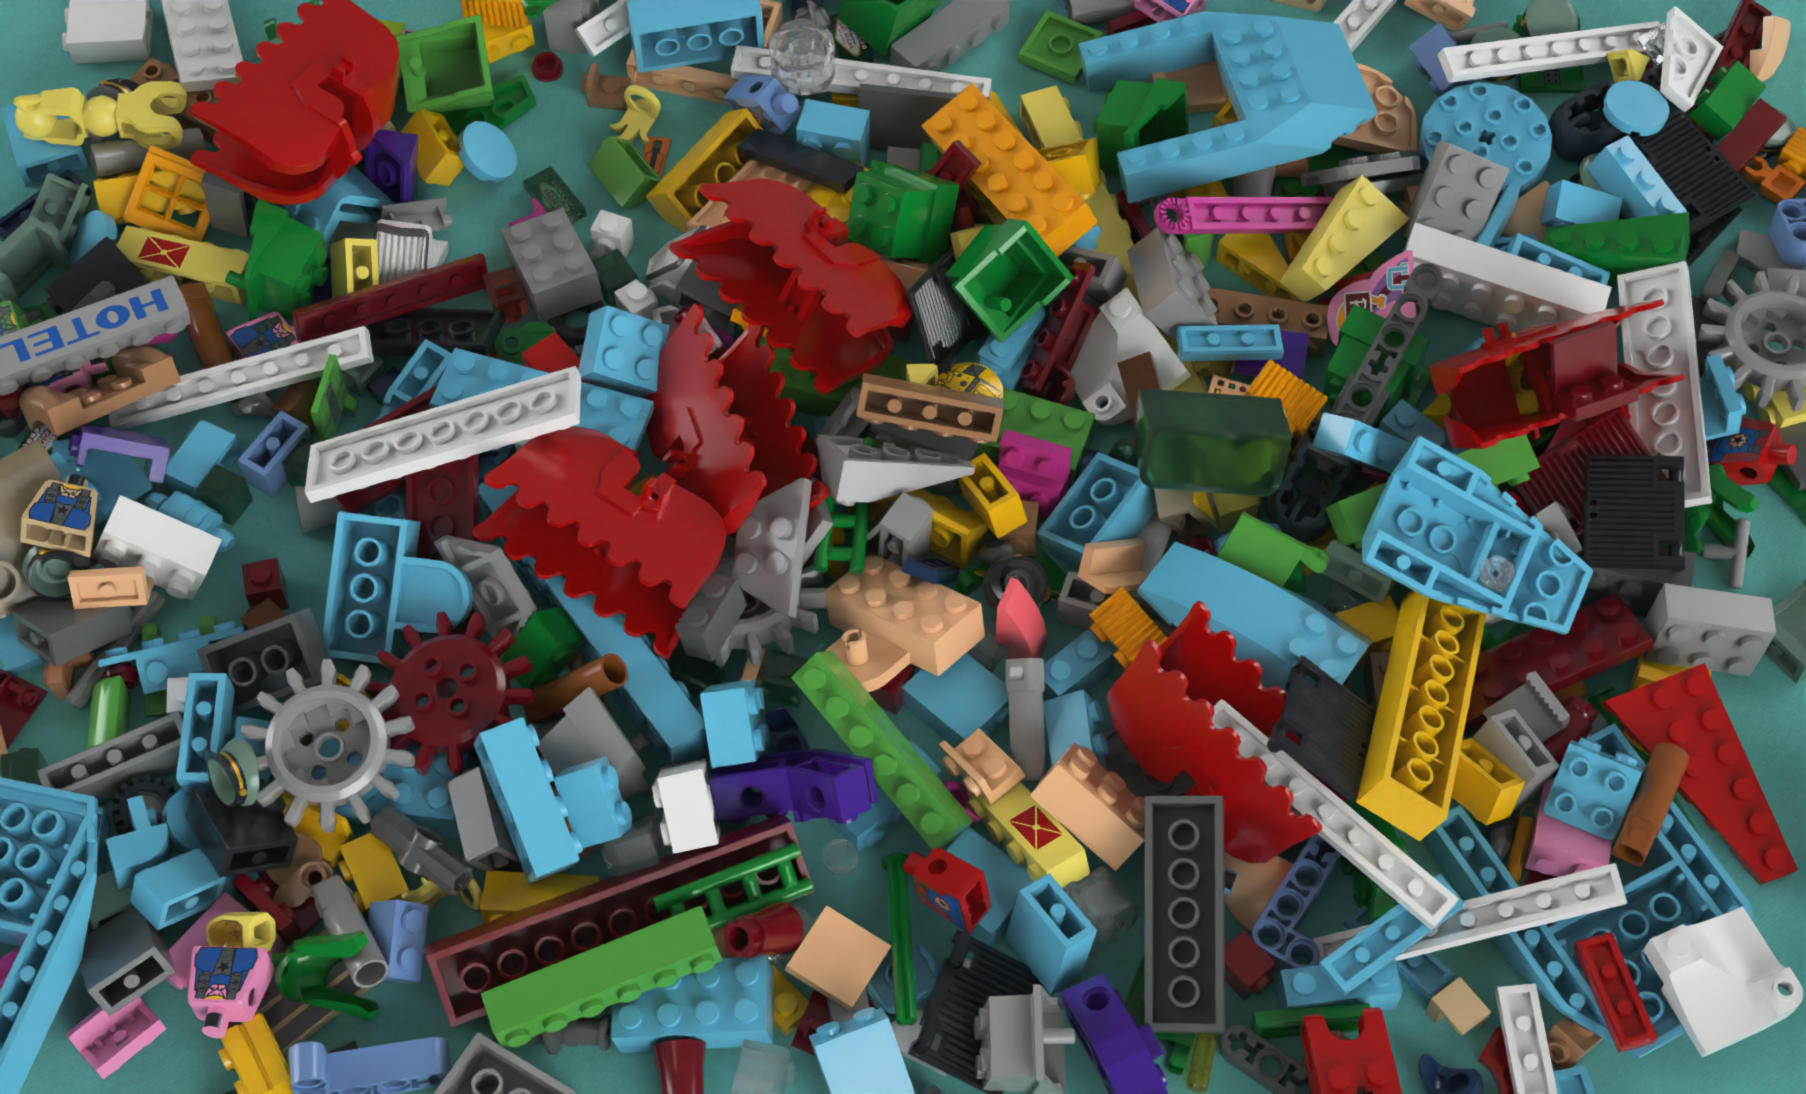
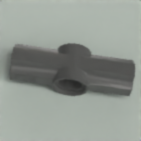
(421, 850)

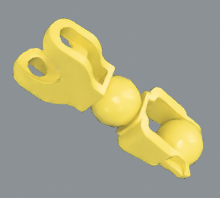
(135, 115)

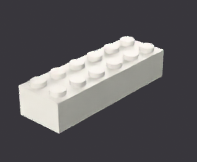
(1499, 285)

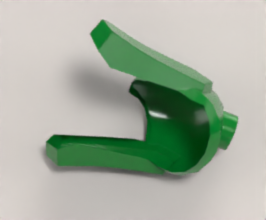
(1727, 490)
(305, 968)

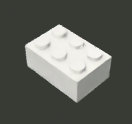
(167, 548)
(688, 806)

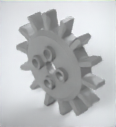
(1745, 341)
(765, 624)
(318, 713)

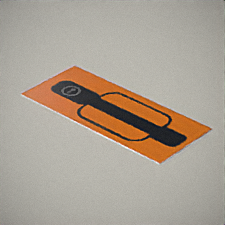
(656, 153)

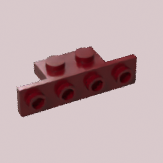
(1063, 331)

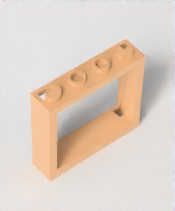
(699, 82)

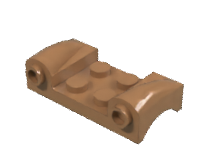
(139, 372)

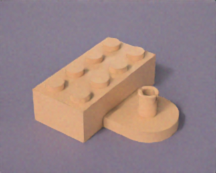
(899, 622)

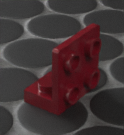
(1586, 373)
(290, 922)

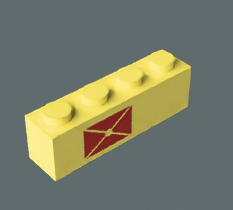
(187, 260)
(1032, 836)

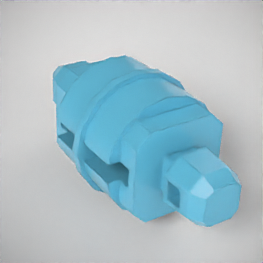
(193, 513)

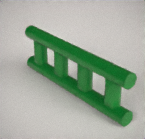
(858, 522)
(746, 873)

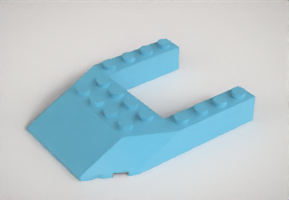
(1284, 77)
(1681, 890)
(44, 908)

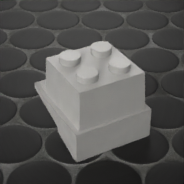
(590, 734)
(1022, 1043)

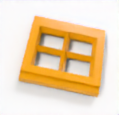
(164, 224)

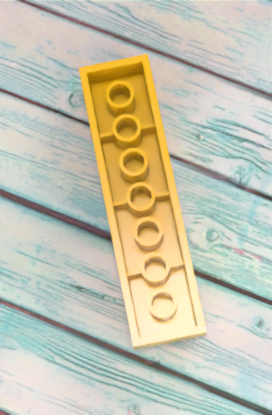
(1421, 714)

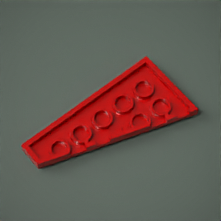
(1718, 775)

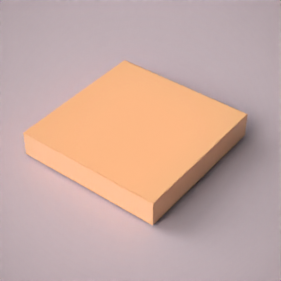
(838, 958)

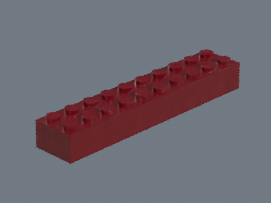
(593, 916)

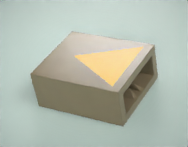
(1187, 512)

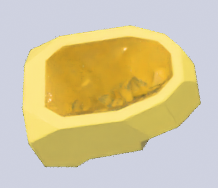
(242, 930)

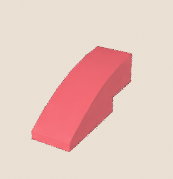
(1020, 623)

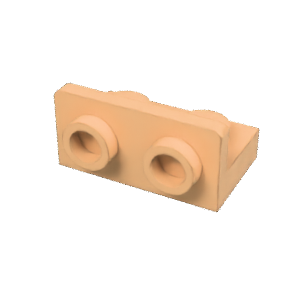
(982, 765)

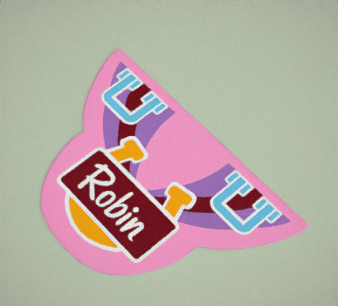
(1374, 295)

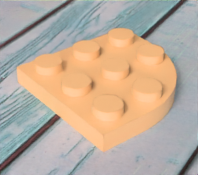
(1393, 126)

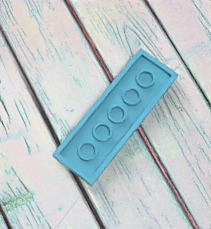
(601, 409)

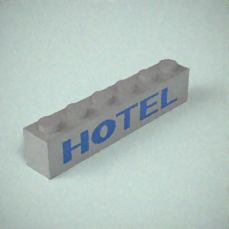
(91, 333)

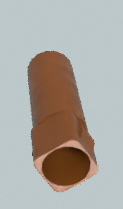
(205, 327)
(601, 674)
(1650, 803)

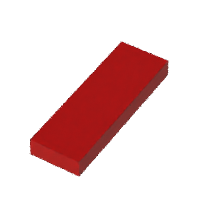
(1615, 992)

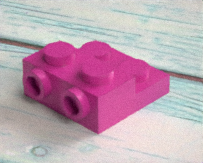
(1035, 469)

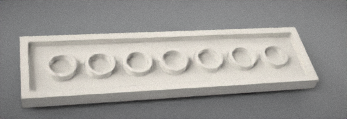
(1665, 343)
(444, 434)

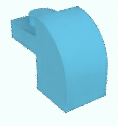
(141, 848)

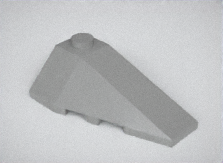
(871, 473)

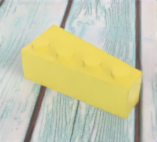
(1345, 234)

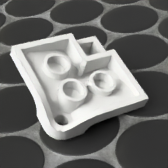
(1114, 336)
(1722, 980)

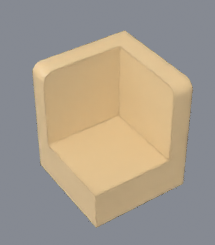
(1459, 1007)

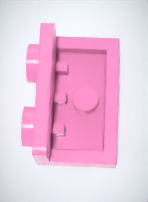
(114, 1039)

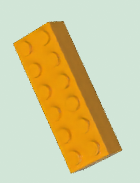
(1012, 172)

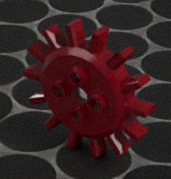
(484, 693)

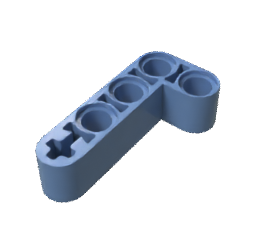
(1789, 231)
(1299, 899)
(369, 1069)

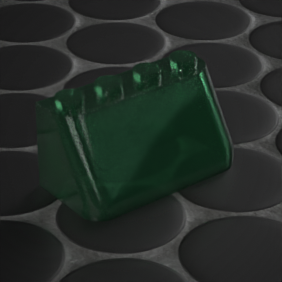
(1211, 442)

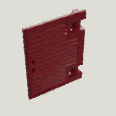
(1562, 476)

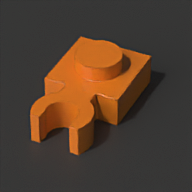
(1774, 184)

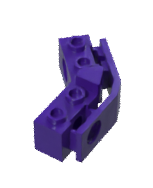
(800, 781)
(1113, 1038)

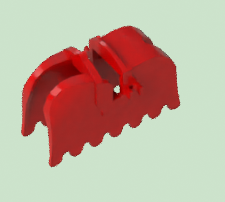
(305, 106)
(779, 263)
(1481, 388)
(726, 422)
(583, 523)
(1166, 723)

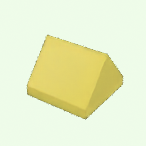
(1627, 64)
(922, 373)

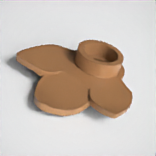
(296, 880)

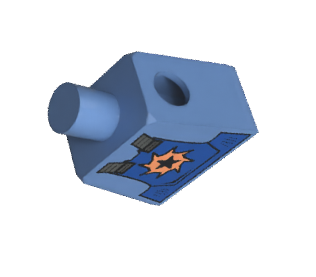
(766, 101)

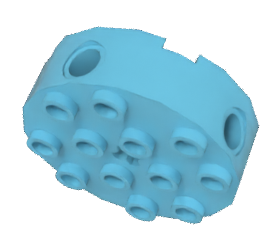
(1493, 125)

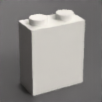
(108, 30)

